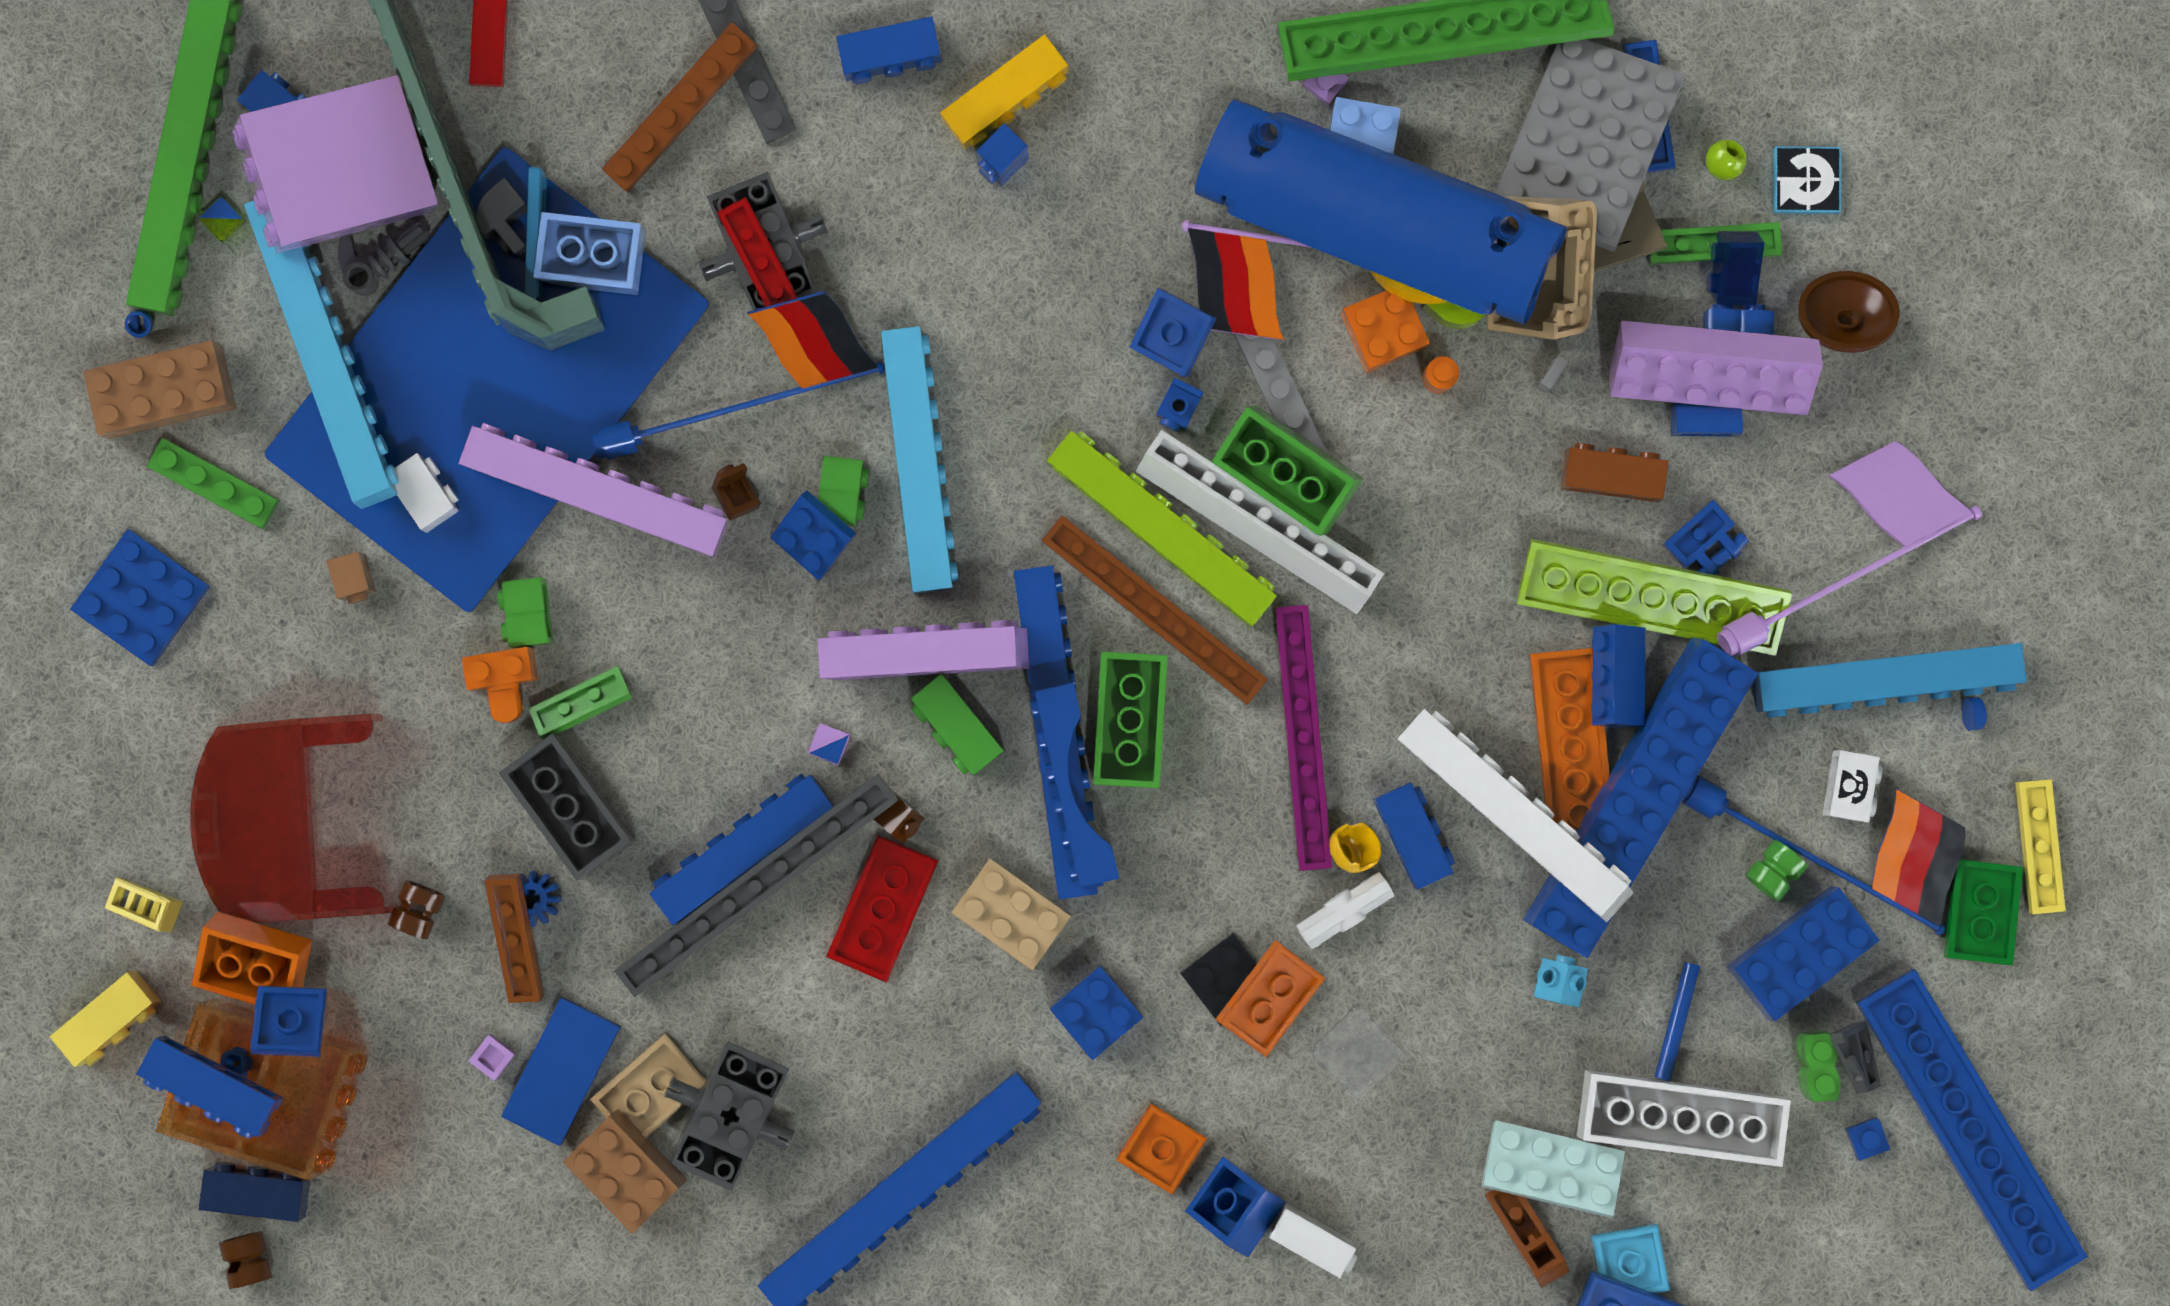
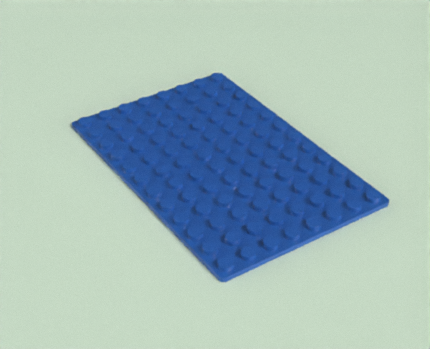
(443, 365)

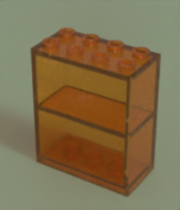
(312, 1087)

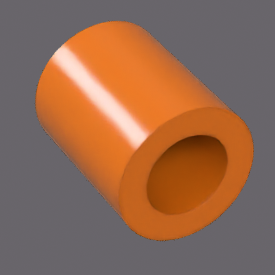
(1440, 375)

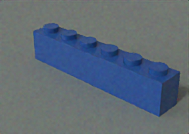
(741, 849)

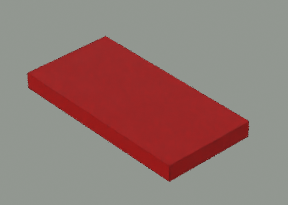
(882, 908)

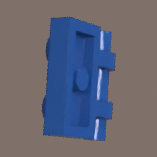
(1701, 533)

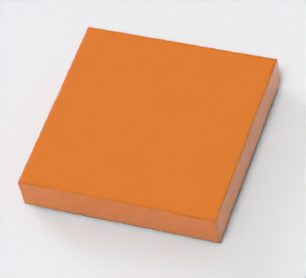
(1161, 1148)

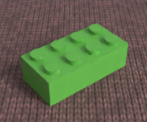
(1287, 470)
(1130, 720)

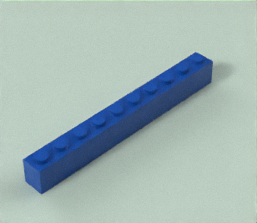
(1047, 669)
(901, 1192)

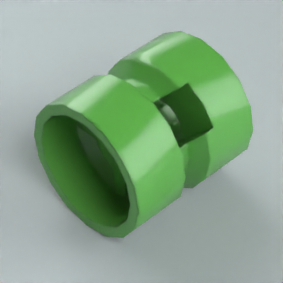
(1776, 870)

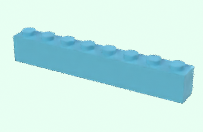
(917, 460)

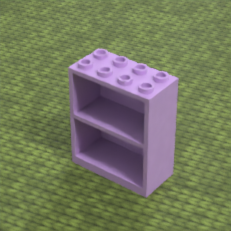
(334, 164)

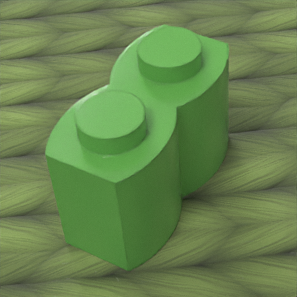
(842, 487)
(526, 613)
(1818, 1076)

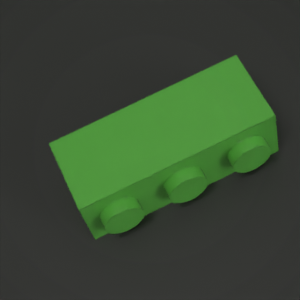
(956, 726)

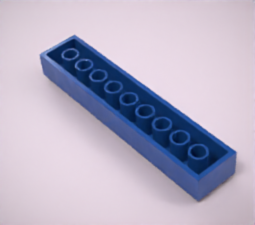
(1648, 783)

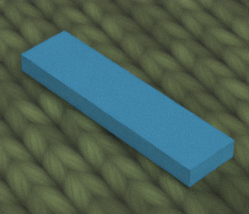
(536, 205)

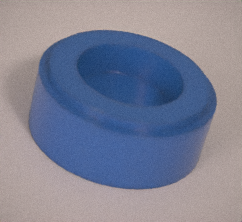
(1973, 713)

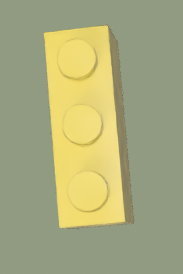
(106, 1020)

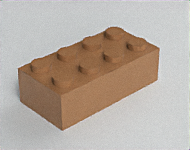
(159, 389)

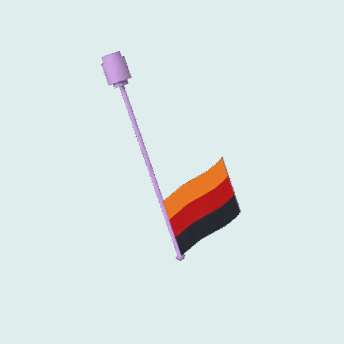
(1236, 279)

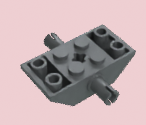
(782, 235)
(719, 1146)

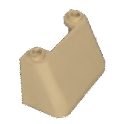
(1567, 287)

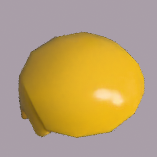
(1355, 847)

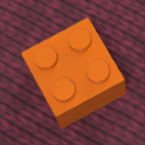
(1384, 330)

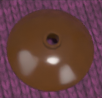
(1848, 311)

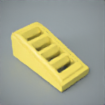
(163, 912)

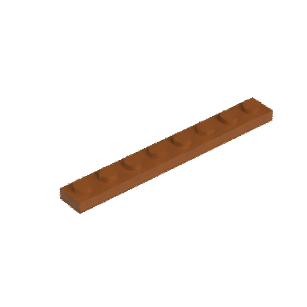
(1154, 610)

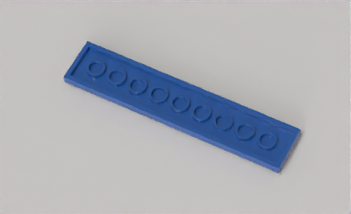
(1971, 1129)

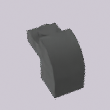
(496, 214)

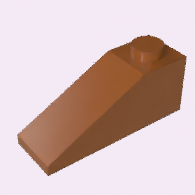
(1528, 1236)

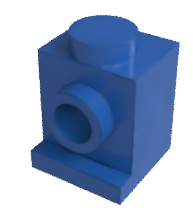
(1188, 395)

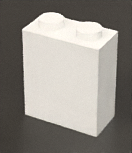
(1313, 1240)

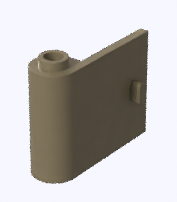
(1638, 239)

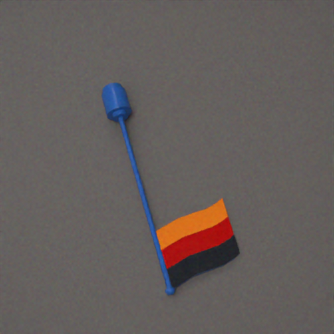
(811, 345)
(1911, 863)

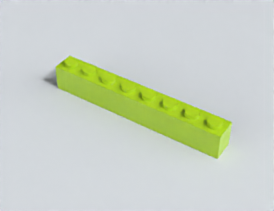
(1162, 529)

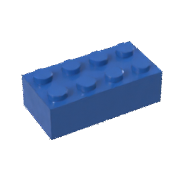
(1803, 953)

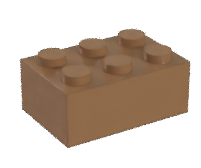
(624, 1171)

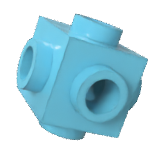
(1561, 981)

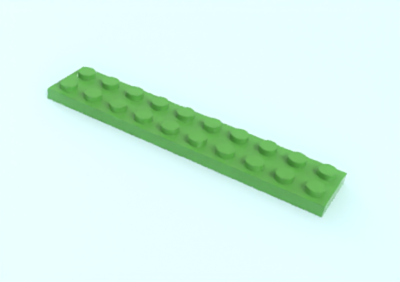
(1433, 33)

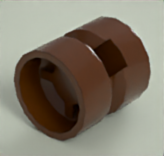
(411, 920)
(245, 1260)

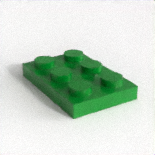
(1983, 912)

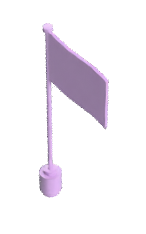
(1899, 499)

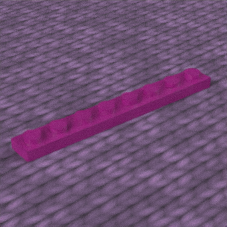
(1303, 737)

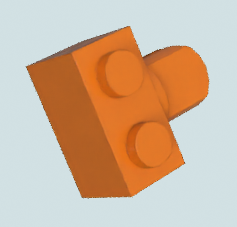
(501, 675)

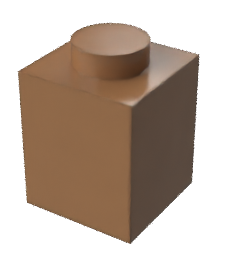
(351, 577)

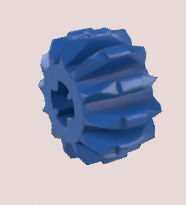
(539, 909)

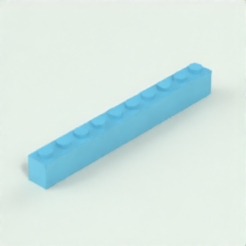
(329, 369)

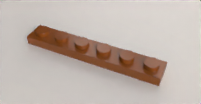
(679, 107)

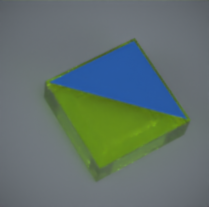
(221, 219)

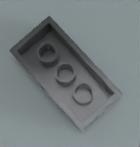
(567, 806)

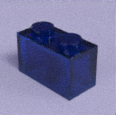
(1736, 267)

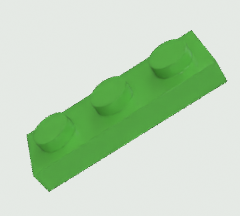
(580, 703)

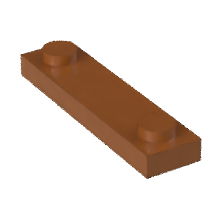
(514, 938)

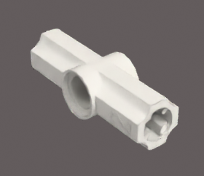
(1345, 910)

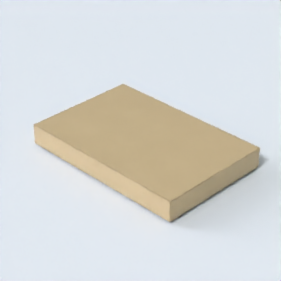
(642, 1086)

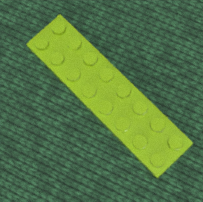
(1644, 593)

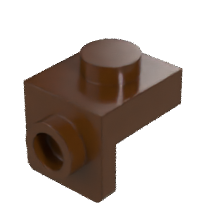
(734, 491)

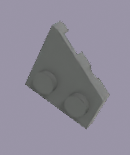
(1857, 1056)

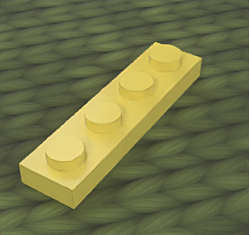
(2040, 846)

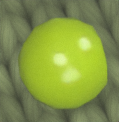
(1725, 159)

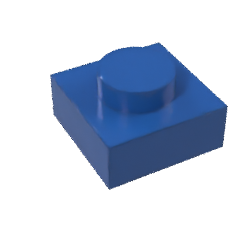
(1867, 1138)

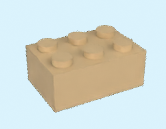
(1011, 914)

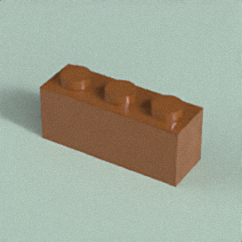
(1614, 473)

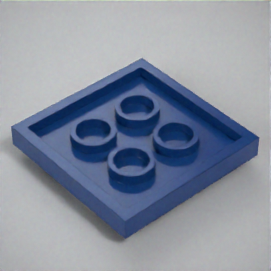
(140, 597)

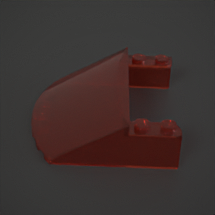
(257, 822)

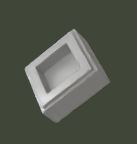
(1552, 374)

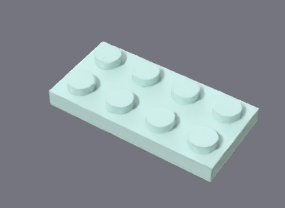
(1553, 1169)

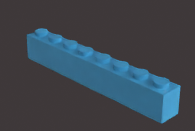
(1888, 678)

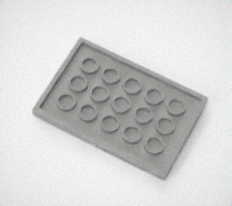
(1593, 132)

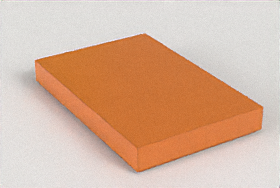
(1270, 998)

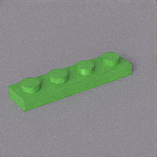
(1695, 244)
(213, 483)

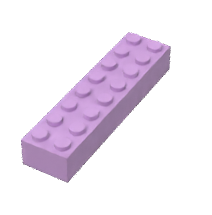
(587, 489)

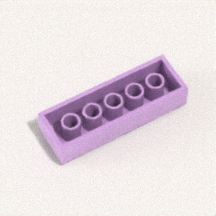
(1715, 367)
(923, 653)

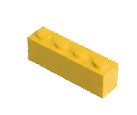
(1005, 92)

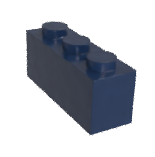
(253, 1192)

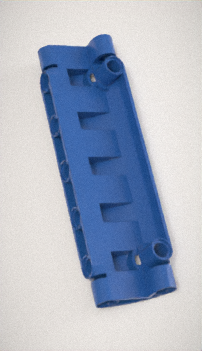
(1379, 211)

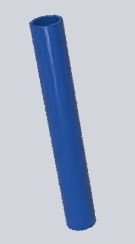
(1677, 1021)

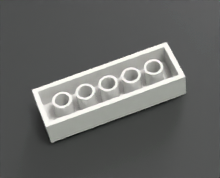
(1683, 1118)

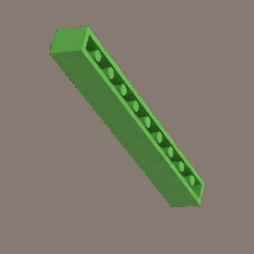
(183, 156)

